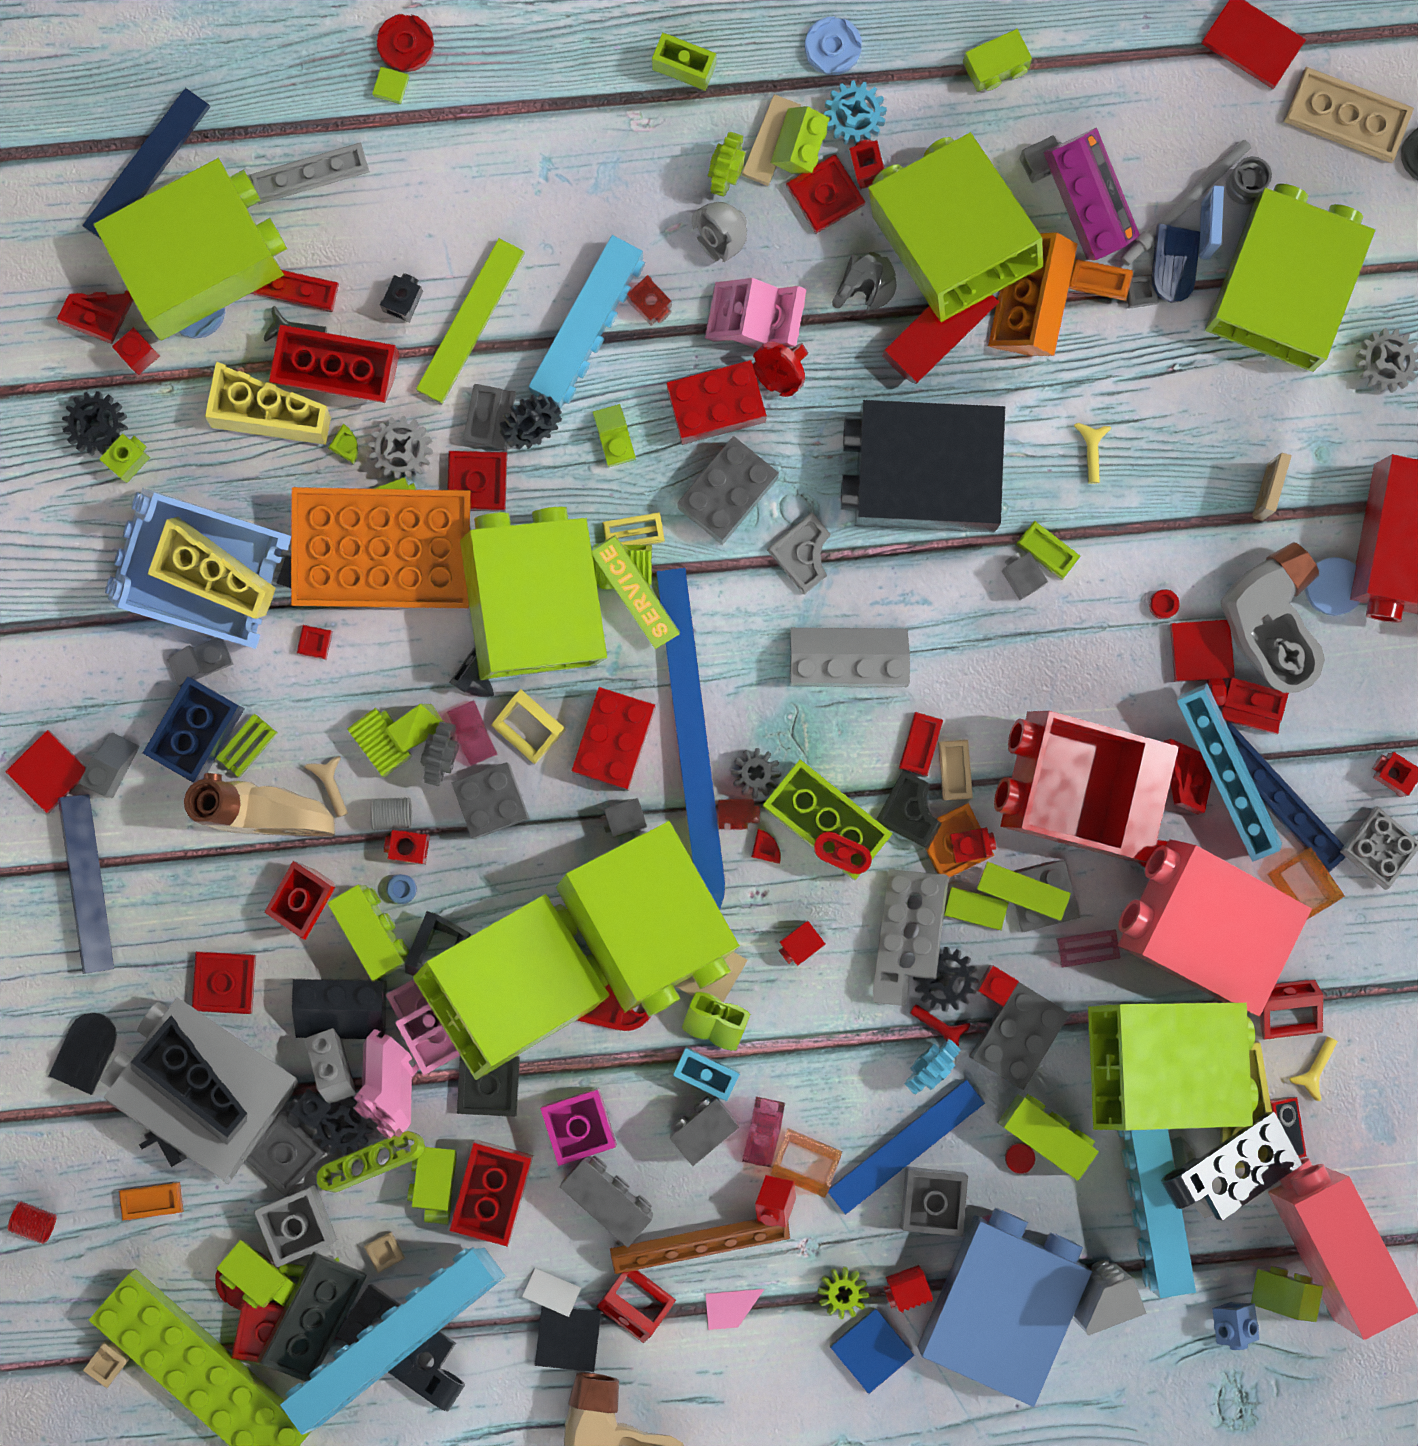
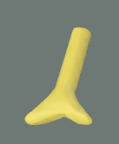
(1092, 438)
(1311, 1078)

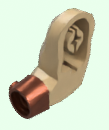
(255, 809)
(593, 1419)

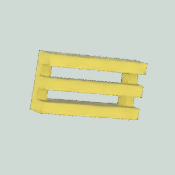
(639, 531)

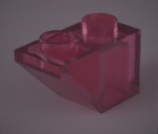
(763, 1131)

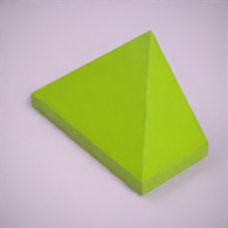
(414, 727)

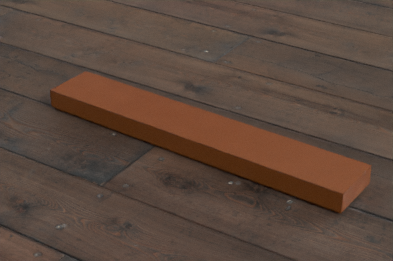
(695, 1245)

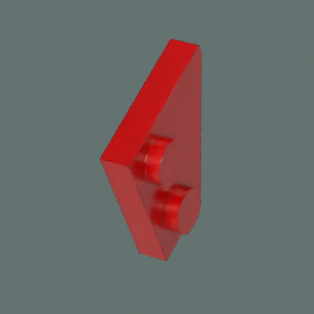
(96, 313)
(1190, 779)

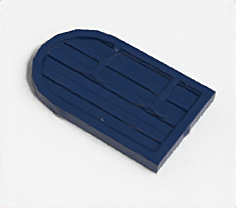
(1175, 262)

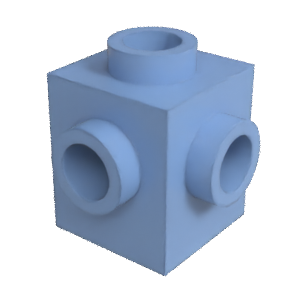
(1236, 1325)

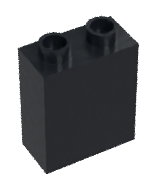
(925, 466)

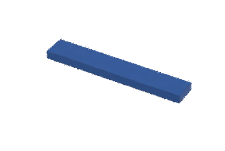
(905, 1146)

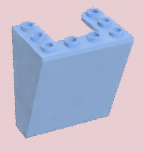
(143, 594)

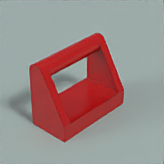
(1291, 996)
(626, 1314)

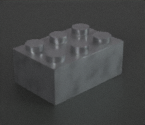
(728, 490)
(608, 1199)

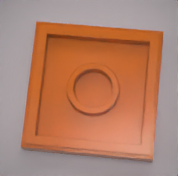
(941, 851)

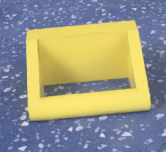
(537, 712)

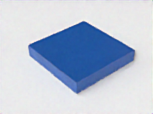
(872, 1350)

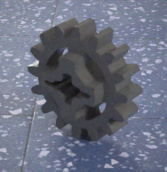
(439, 753)

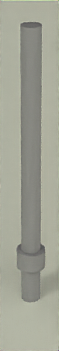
(1146, 240)

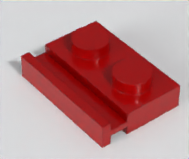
(1254, 706)

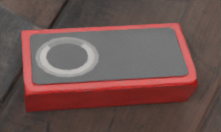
(1289, 1116)

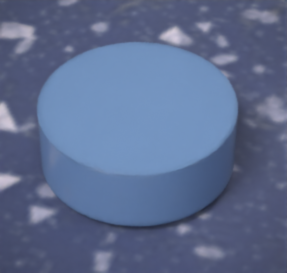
(401, 889)

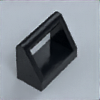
(424, 936)

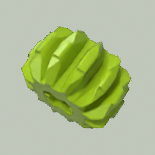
(853, 1295)

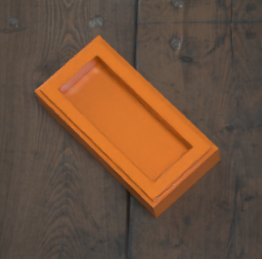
(1101, 279)
(151, 1201)

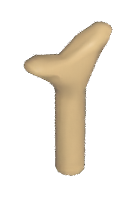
(326, 774)

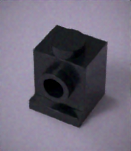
(402, 307)

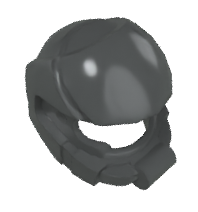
(869, 275)

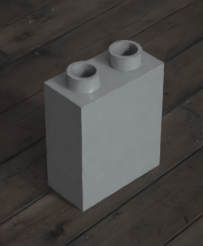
(251, 1078)

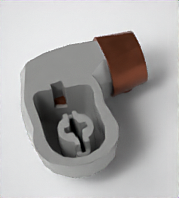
(1267, 624)

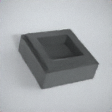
(1141, 292)

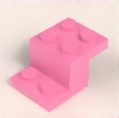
(755, 313)
(421, 1028)

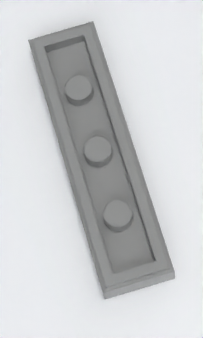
(310, 173)

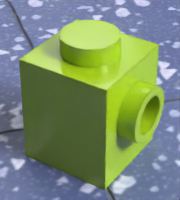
(125, 457)

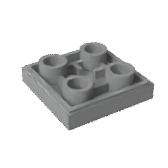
(1381, 848)

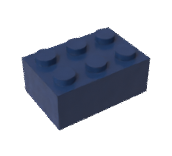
(193, 730)

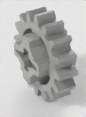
(1394, 370)
(409, 441)

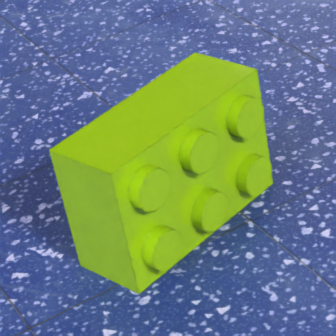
(369, 931)
(1049, 1135)

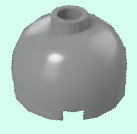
(721, 230)

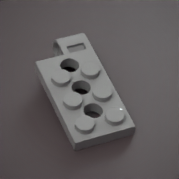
(890, 979)

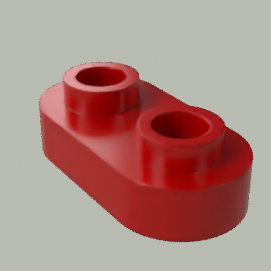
(842, 853)

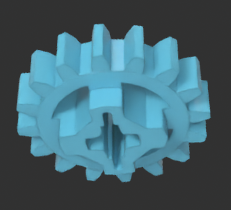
(865, 117)
(932, 1066)

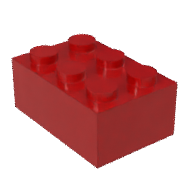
(716, 402)
(613, 738)
(491, 1193)

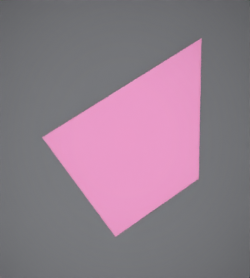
(729, 1308)

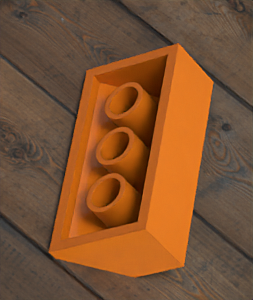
(1033, 307)

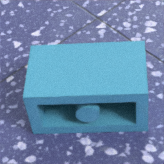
(706, 1074)

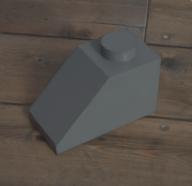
(109, 765)

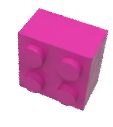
(578, 1126)

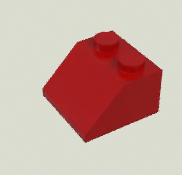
(300, 899)

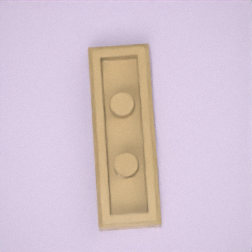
(758, 163)

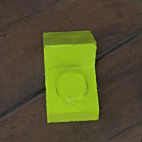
(614, 435)

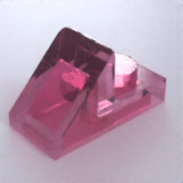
(472, 733)

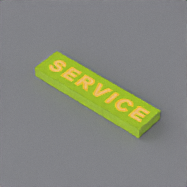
(635, 592)

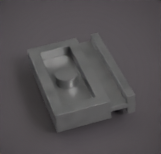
(485, 414)

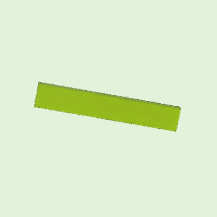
(470, 321)

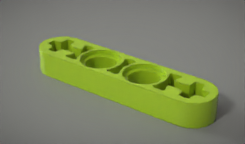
(371, 1166)

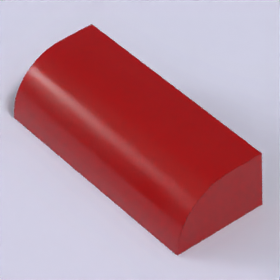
(930, 340)

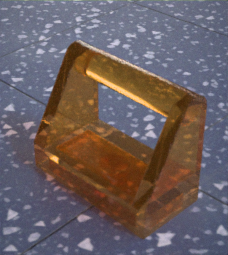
(1317, 873)
(802, 1180)

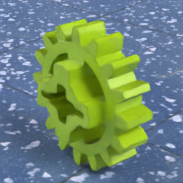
(726, 164)

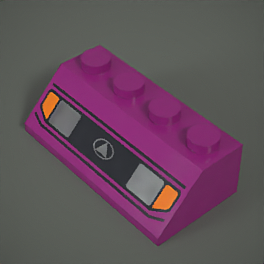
(1092, 195)

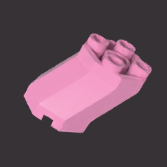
(386, 1085)

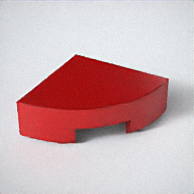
(766, 847)

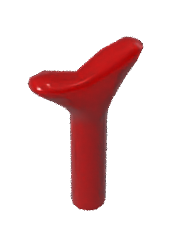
(948, 1032)

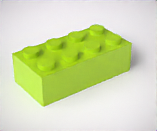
(814, 806)

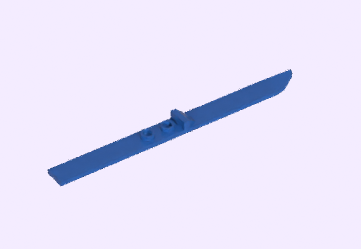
(692, 734)

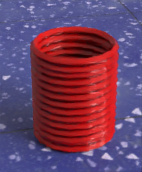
(31, 1222)

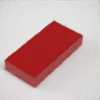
(920, 744)

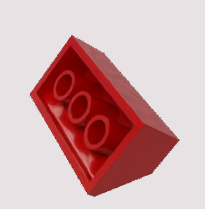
(334, 364)

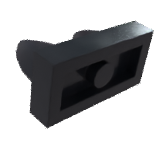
(468, 678)

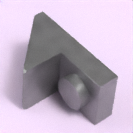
(200, 660)

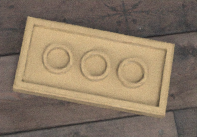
(1349, 115)

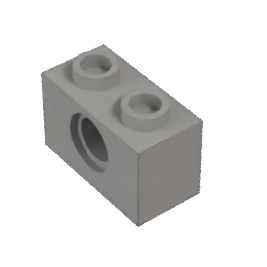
(330, 1066)

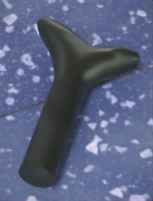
(279, 320)

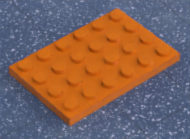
(378, 547)

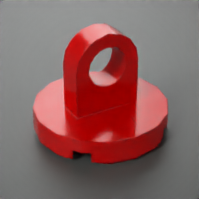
(780, 367)

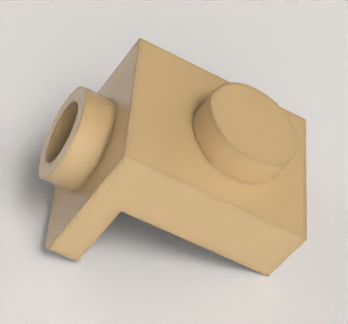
(106, 1363)

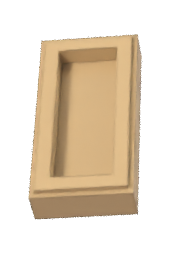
(955, 770)

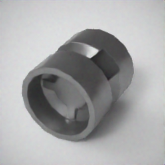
(1248, 180)

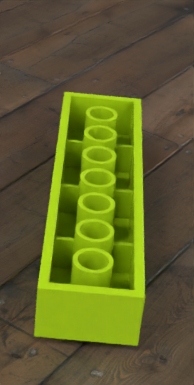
(194, 1366)

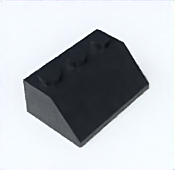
(345, 1005)

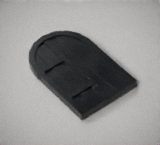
(85, 1052)

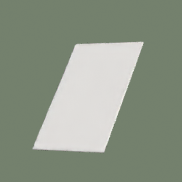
(551, 1292)

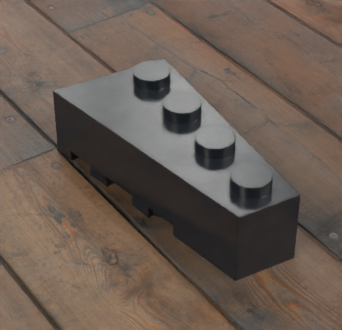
(186, 1079)

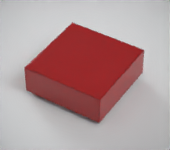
(314, 642)

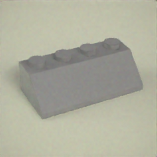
(849, 657)
(1108, 1299)

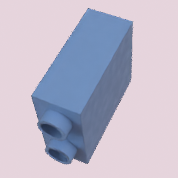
(1005, 1306)

